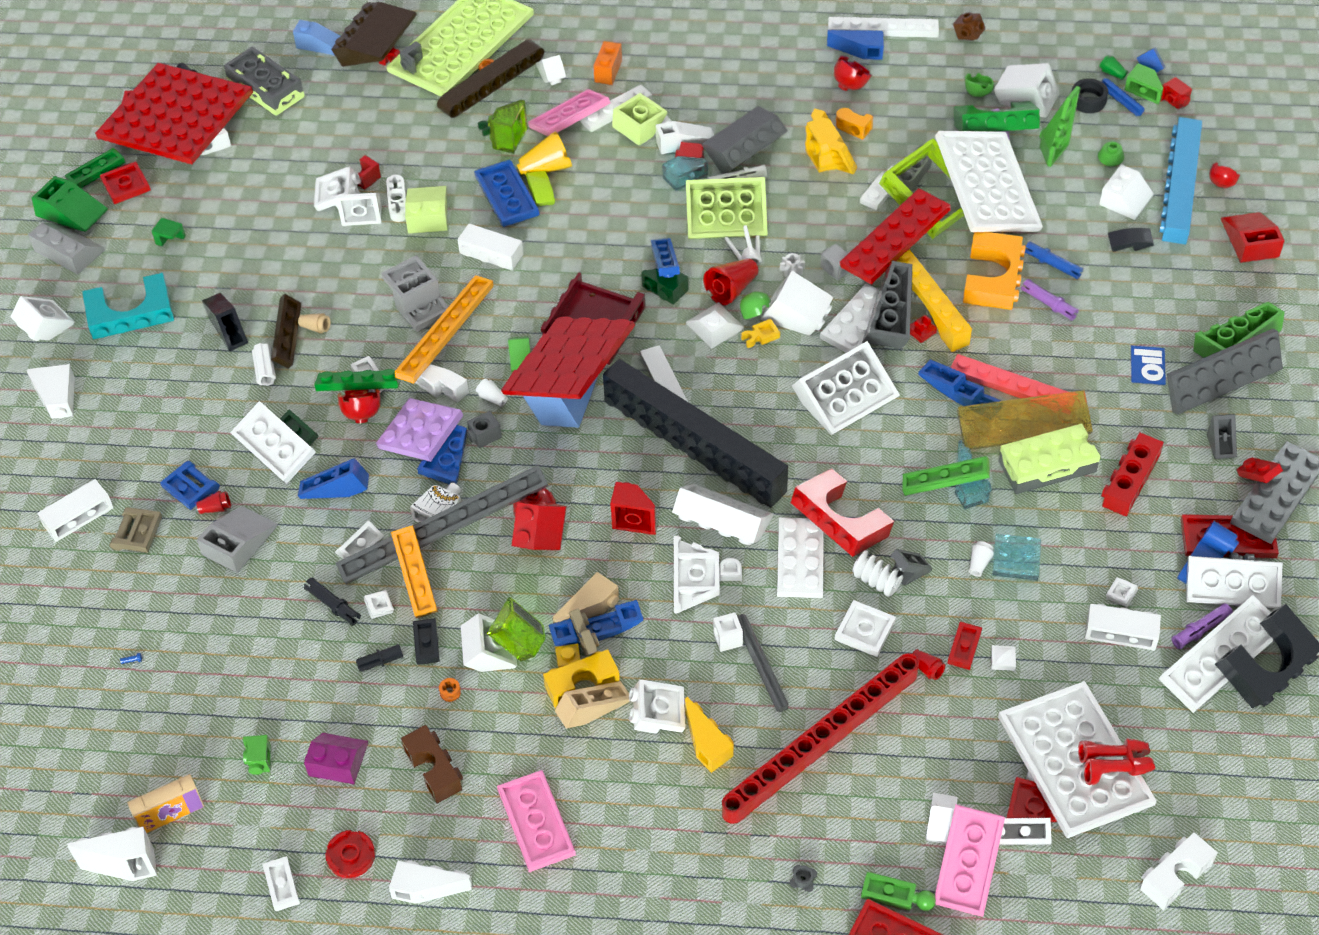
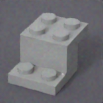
(415, 293)

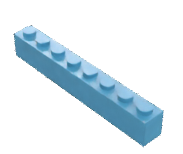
(1182, 180)

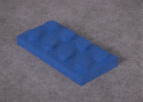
(506, 193)

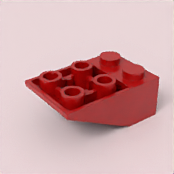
(1253, 236)

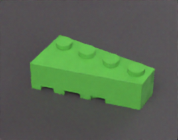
(1239, 329)

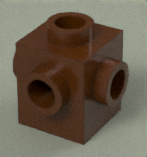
(969, 26)

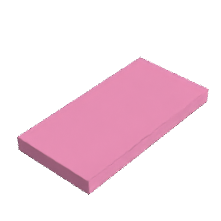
(569, 112)
(536, 821)
(969, 860)

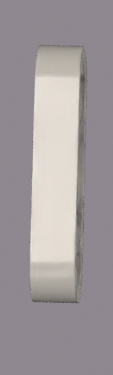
(391, 192)

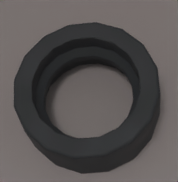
(1091, 86)

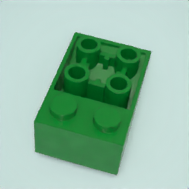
(67, 204)

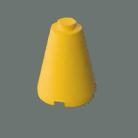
(545, 156)

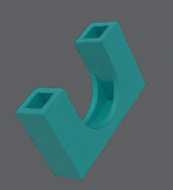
(152, 311)

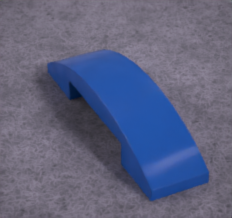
(605, 626)

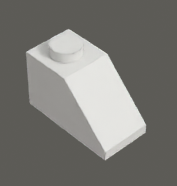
(551, 70)

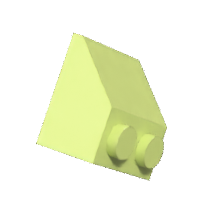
(638, 118)

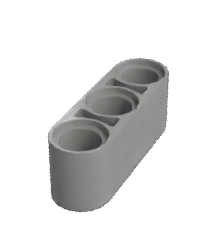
(916, 173)

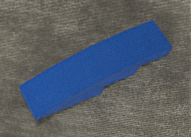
(954, 384)

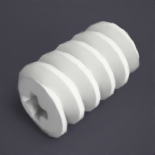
(876, 575)

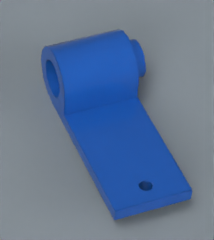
(1213, 544)

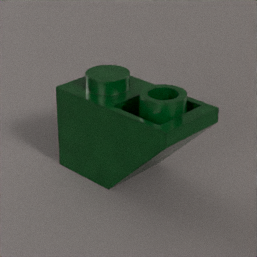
(668, 289)

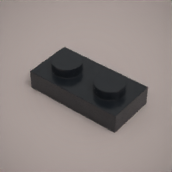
(426, 641)

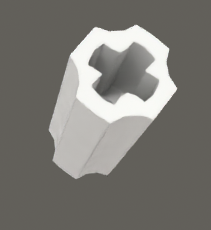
(263, 364)

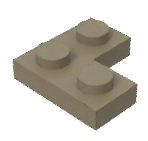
(587, 640)

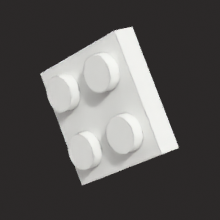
(865, 628)

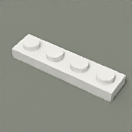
(605, 114)

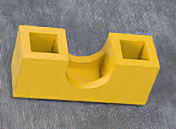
(596, 668)

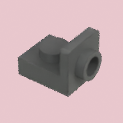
(410, 56)

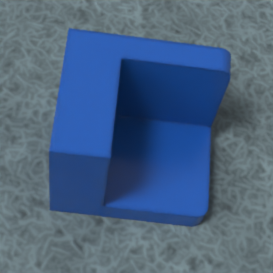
(1152, 60)

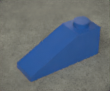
(336, 482)

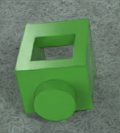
(257, 754)

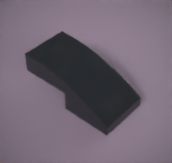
(1125, 238)

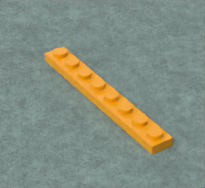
(443, 329)

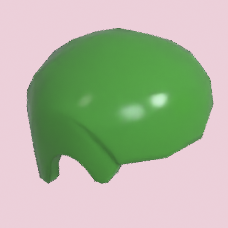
(978, 85)
(752, 304)

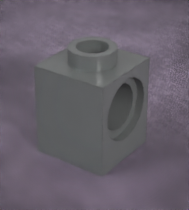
(483, 429)

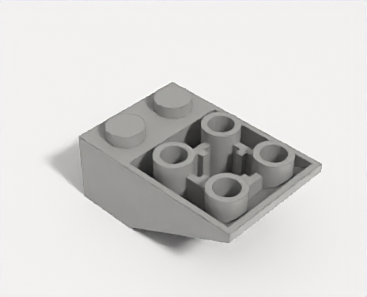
(235, 537)

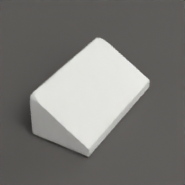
(363, 538)

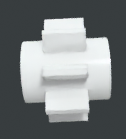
(792, 262)

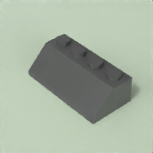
(744, 139)

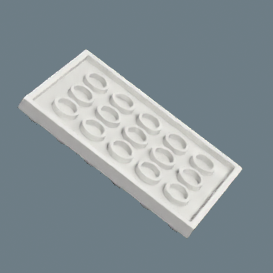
(988, 181)
(1048, 740)

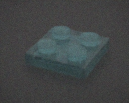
(1016, 557)

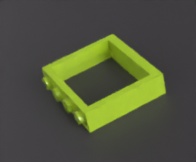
(900, 192)

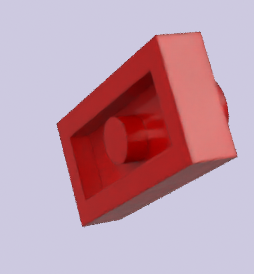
(1259, 470)
(964, 645)

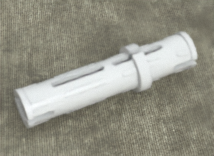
(759, 171)

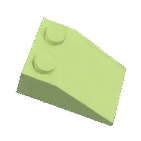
(426, 209)

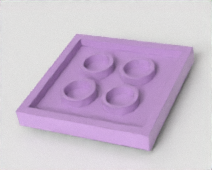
(419, 429)

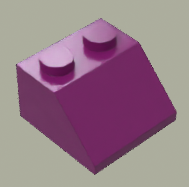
(335, 757)

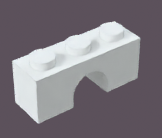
(1190, 855)

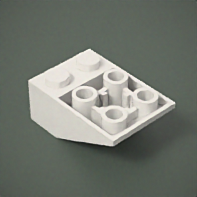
(118, 854)

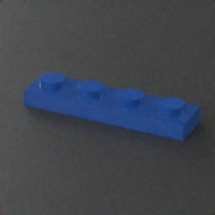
(665, 257)

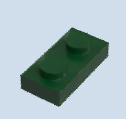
(299, 427)

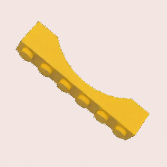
(949, 322)

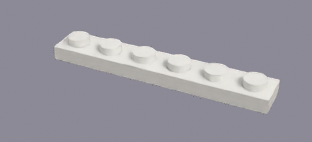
(889, 26)

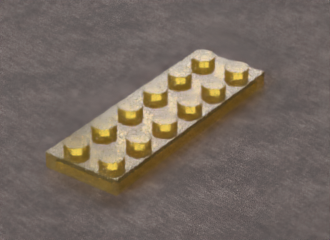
(1022, 418)

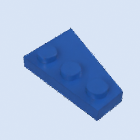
(448, 460)

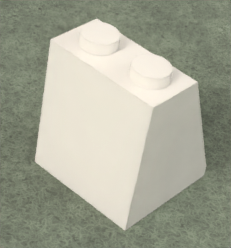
(1028, 83)
(798, 305)

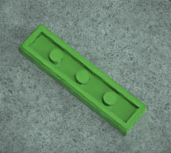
(946, 475)

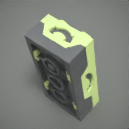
(271, 83)
(1048, 458)

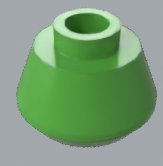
(1111, 154)

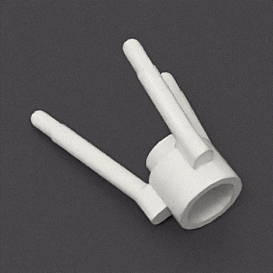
(748, 252)

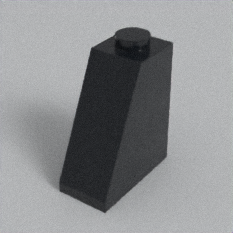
(225, 321)

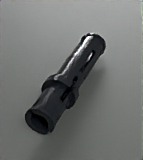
(338, 606)

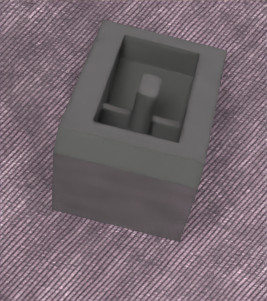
(1222, 436)

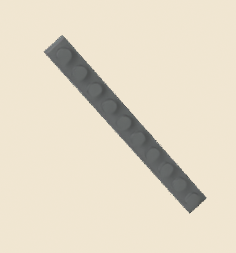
(446, 522)

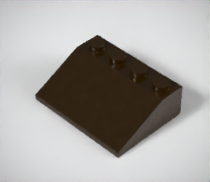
(372, 33)

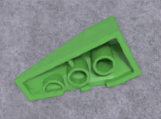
(1057, 134)

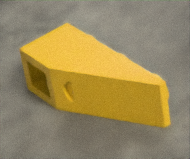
(709, 742)

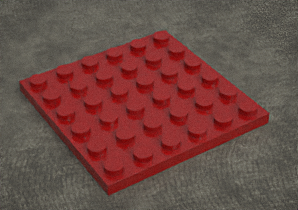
(174, 113)

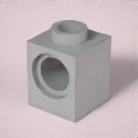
(831, 261)

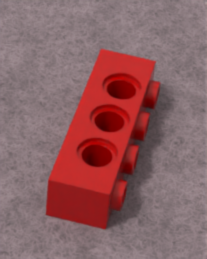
(1132, 474)

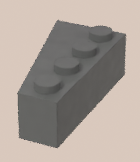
(892, 309)

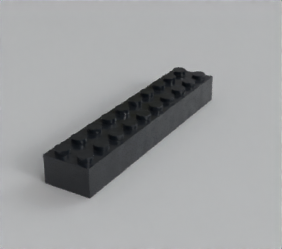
(695, 433)

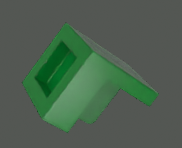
(167, 229)

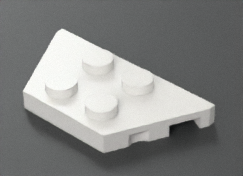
(694, 574)

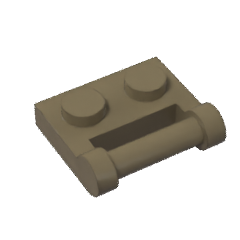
(141, 533)

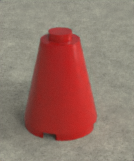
(729, 280)

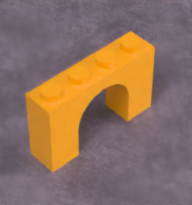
(999, 290)

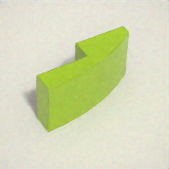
(541, 188)

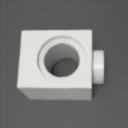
(727, 632)

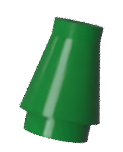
(1112, 67)

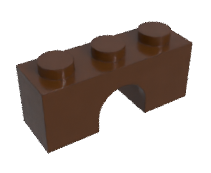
(423, 747)

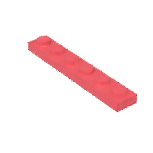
(1001, 379)

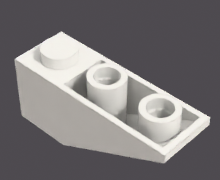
(671, 134)
(423, 883)

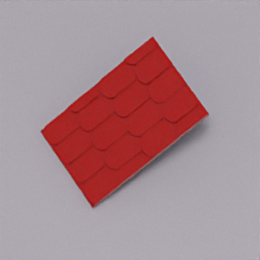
(565, 367)

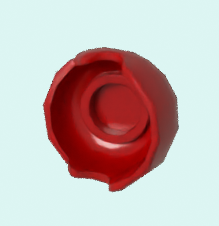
(1223, 176)

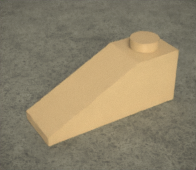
(592, 598)
(590, 703)

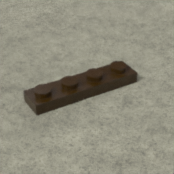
(286, 331)

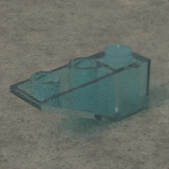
(974, 492)

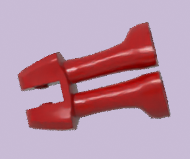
(1132, 762)

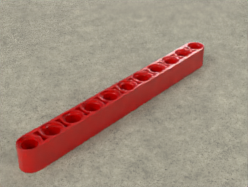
(818, 746)

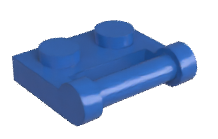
(186, 490)

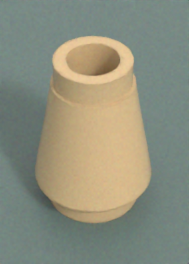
(315, 322)

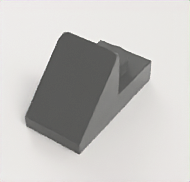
(910, 565)

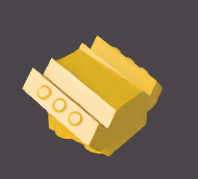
(826, 146)

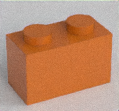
(607, 63)

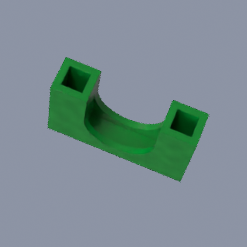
(1020, 117)

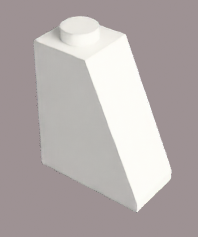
(54, 388)

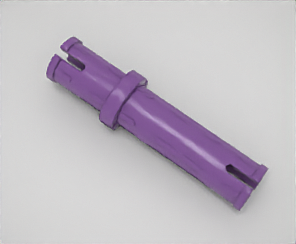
(1056, 303)
(1194, 631)

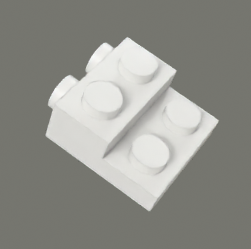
(335, 183)
(657, 707)

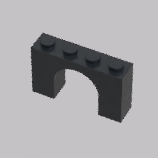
(1296, 648)

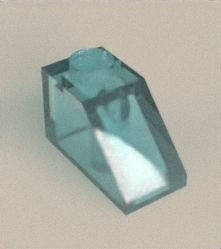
(682, 169)

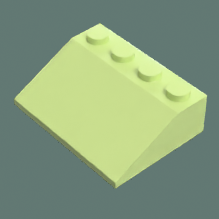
(724, 206)

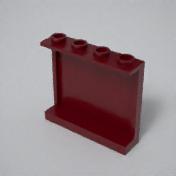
(605, 304)

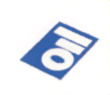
(1148, 365)

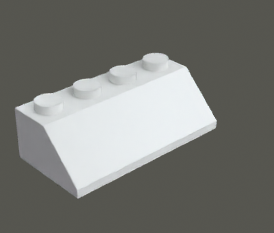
(721, 513)

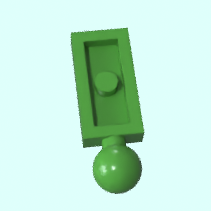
(896, 893)

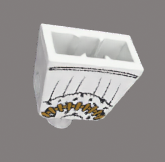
(435, 501)

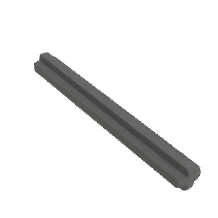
(762, 665)

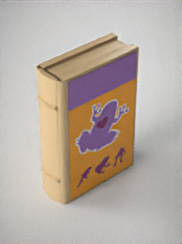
(166, 804)

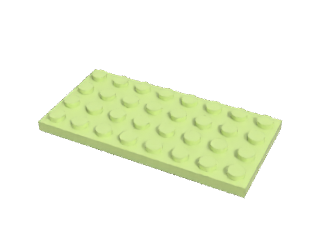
(462, 41)

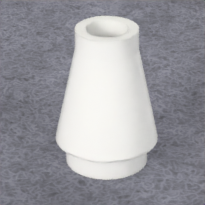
(489, 391)
(980, 557)

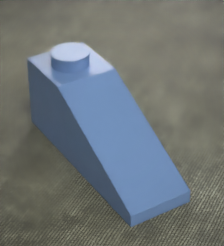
(314, 37)

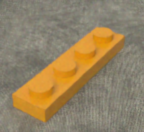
(414, 571)

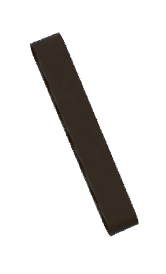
(490, 78)

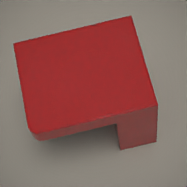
(369, 172)

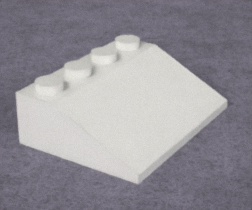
(846, 389)

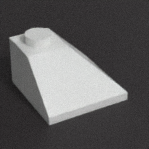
(359, 208)
(715, 325)

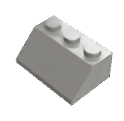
(64, 246)

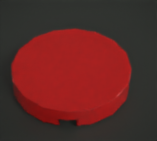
(350, 854)

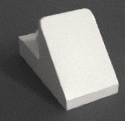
(940, 817)

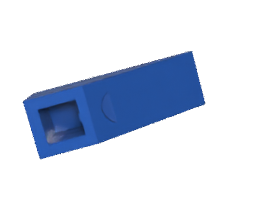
(859, 43)

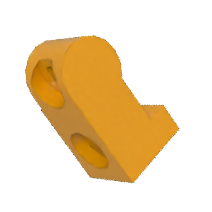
(854, 123)

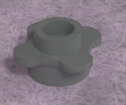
(803, 871)

